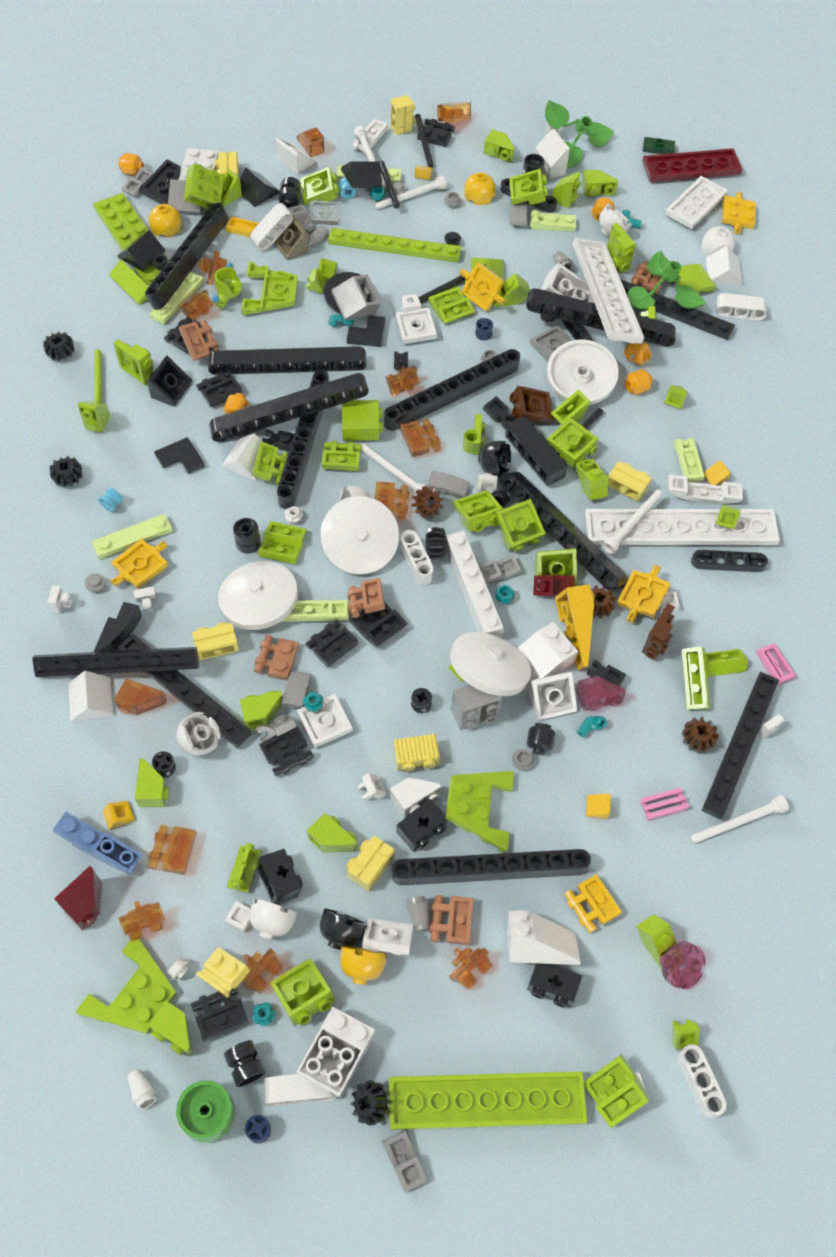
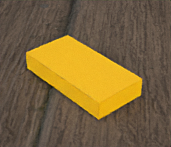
(240, 226)

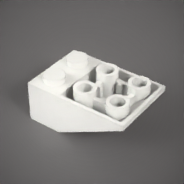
(336, 1051)

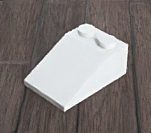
(566, 283)
(548, 653)
(539, 940)

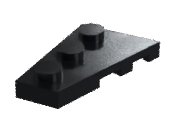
(158, 183)

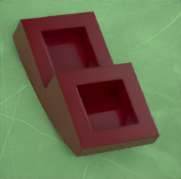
(552, 584)

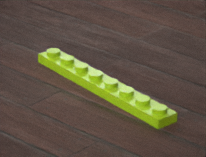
(394, 245)

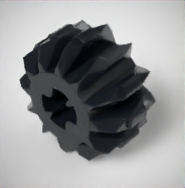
(58, 346)
(66, 471)
(435, 543)
(371, 1102)

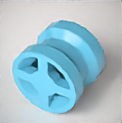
(346, 190)
(110, 499)

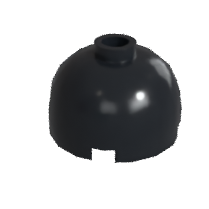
(495, 458)
(340, 929)

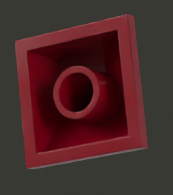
(82, 898)

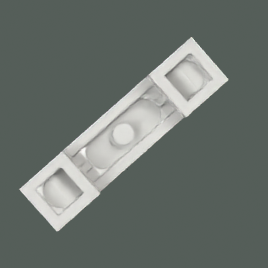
(704, 493)

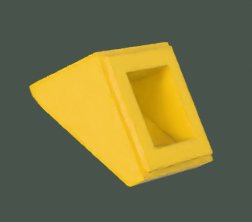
(423, 172)
(717, 474)
(598, 806)
(117, 814)

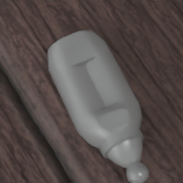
(318, 235)

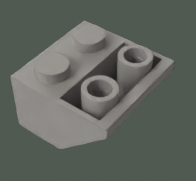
(356, 297)
(474, 707)

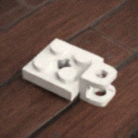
(413, 314)

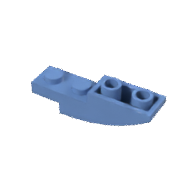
(97, 844)

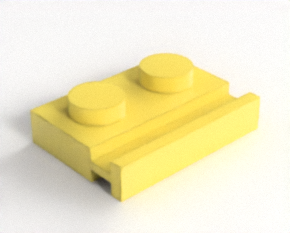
(223, 972)

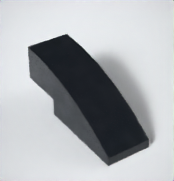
(120, 628)

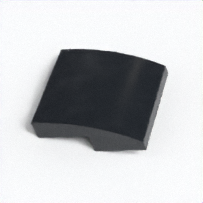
(379, 625)

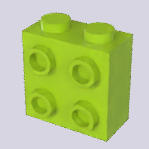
(203, 186)
(361, 420)

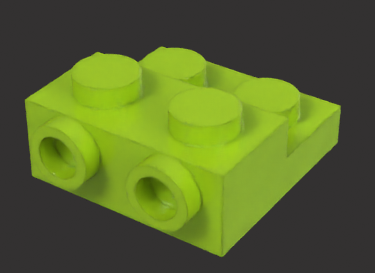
(320, 186)
(529, 187)
(620, 248)
(134, 360)
(573, 442)
(477, 511)
(520, 525)
(303, 992)

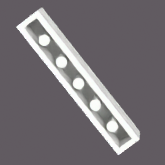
(472, 584)

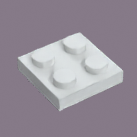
(326, 723)
(387, 936)

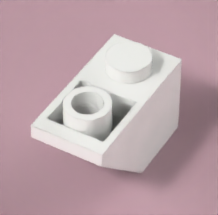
(413, 793)

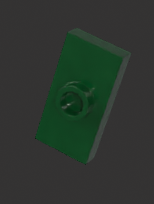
(658, 145)

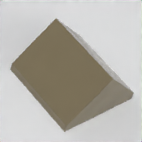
(293, 240)

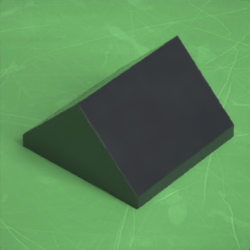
(363, 174)
(256, 187)
(142, 251)
(168, 382)

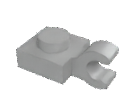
(278, 727)

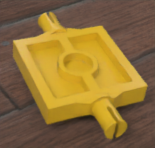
(738, 212)
(482, 286)
(139, 564)
(643, 593)

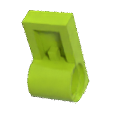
(472, 437)

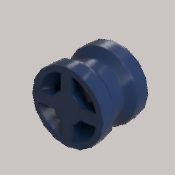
(484, 329)
(255, 1125)

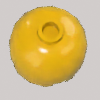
(479, 188)
(165, 220)
(362, 964)

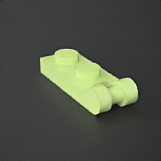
(552, 221)
(689, 459)

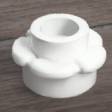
(293, 519)
(178, 969)

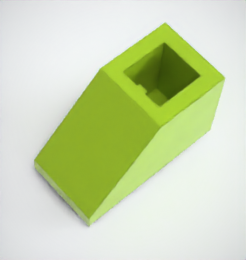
(499, 146)
(598, 183)
(566, 190)
(514, 291)
(94, 415)
(592, 479)
(260, 708)
(330, 836)
(656, 936)
(173, 1026)

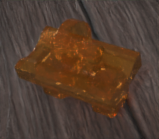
(210, 266)
(197, 306)
(403, 380)
(140, 918)
(476, 959)
(266, 962)

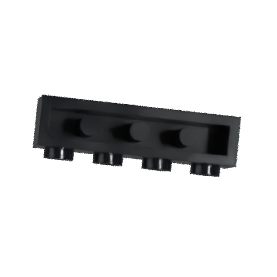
(536, 451)

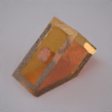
(454, 111)
(312, 141)
(138, 698)

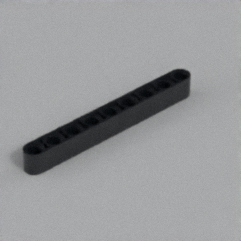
(186, 256)
(586, 314)
(287, 360)
(451, 389)
(288, 407)
(300, 451)
(570, 531)
(501, 862)

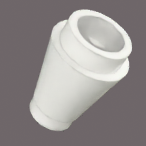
(141, 1090)

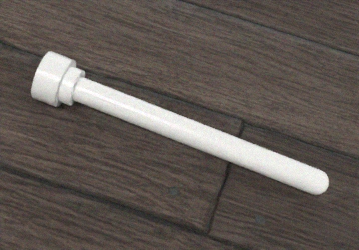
(361, 135)
(440, 183)
(390, 467)
(611, 544)
(777, 805)

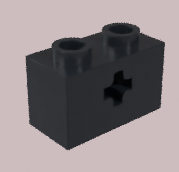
(426, 814)
(277, 887)
(566, 984)

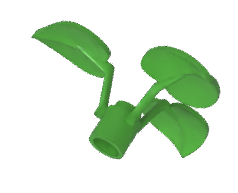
(597, 133)
(669, 271)

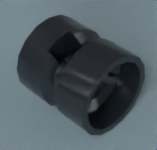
(533, 162)
(290, 192)
(247, 535)
(245, 1065)

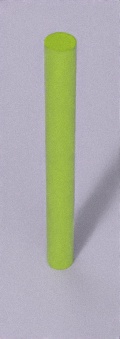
(98, 376)

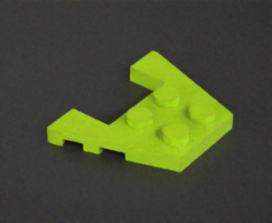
(277, 292)
(470, 804)
(139, 997)

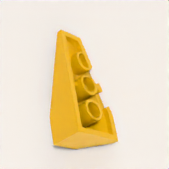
(576, 609)

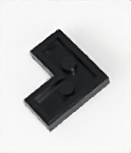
(368, 336)
(180, 451)

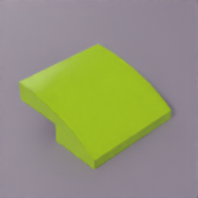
(696, 278)
(451, 305)
(282, 542)
(616, 1090)

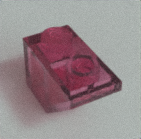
(598, 692)

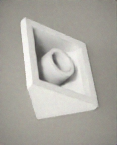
(292, 156)
(724, 267)
(243, 456)
(553, 696)
(90, 697)

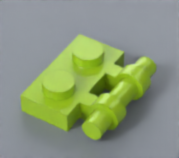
(341, 460)
(265, 462)

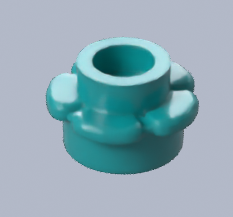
(378, 194)
(504, 589)
(313, 707)
(263, 1020)

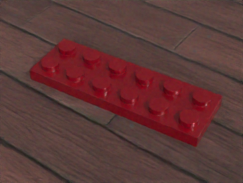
(691, 165)

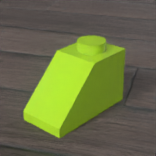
(150, 787)

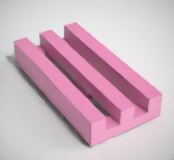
(772, 665)
(676, 792)

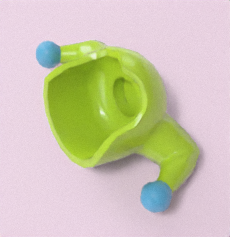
(227, 285)

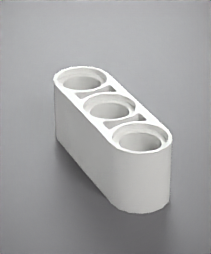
(271, 227)
(741, 306)
(420, 564)
(701, 1068)
(293, 1090)

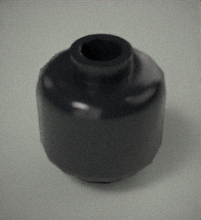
(541, 738)

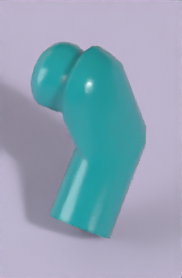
(635, 222)
(335, 318)
(591, 723)

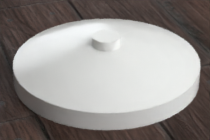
(583, 367)
(359, 535)
(258, 595)
(490, 663)

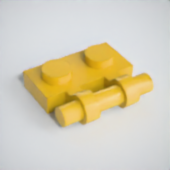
(598, 899)

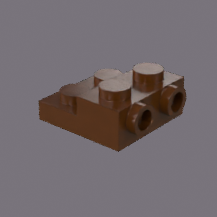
(532, 404)
(660, 635)

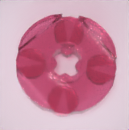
(673, 960)

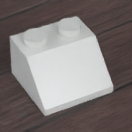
(555, 154)

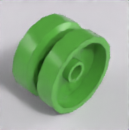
(194, 1101)

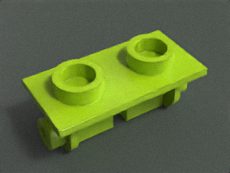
(244, 868)

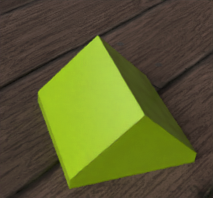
(556, 562)

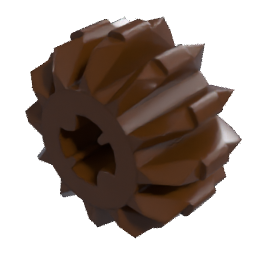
(423, 507)
(603, 602)
(694, 728)

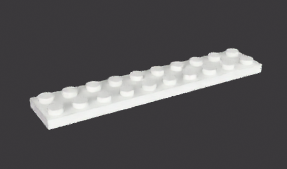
(607, 291)
(682, 527)

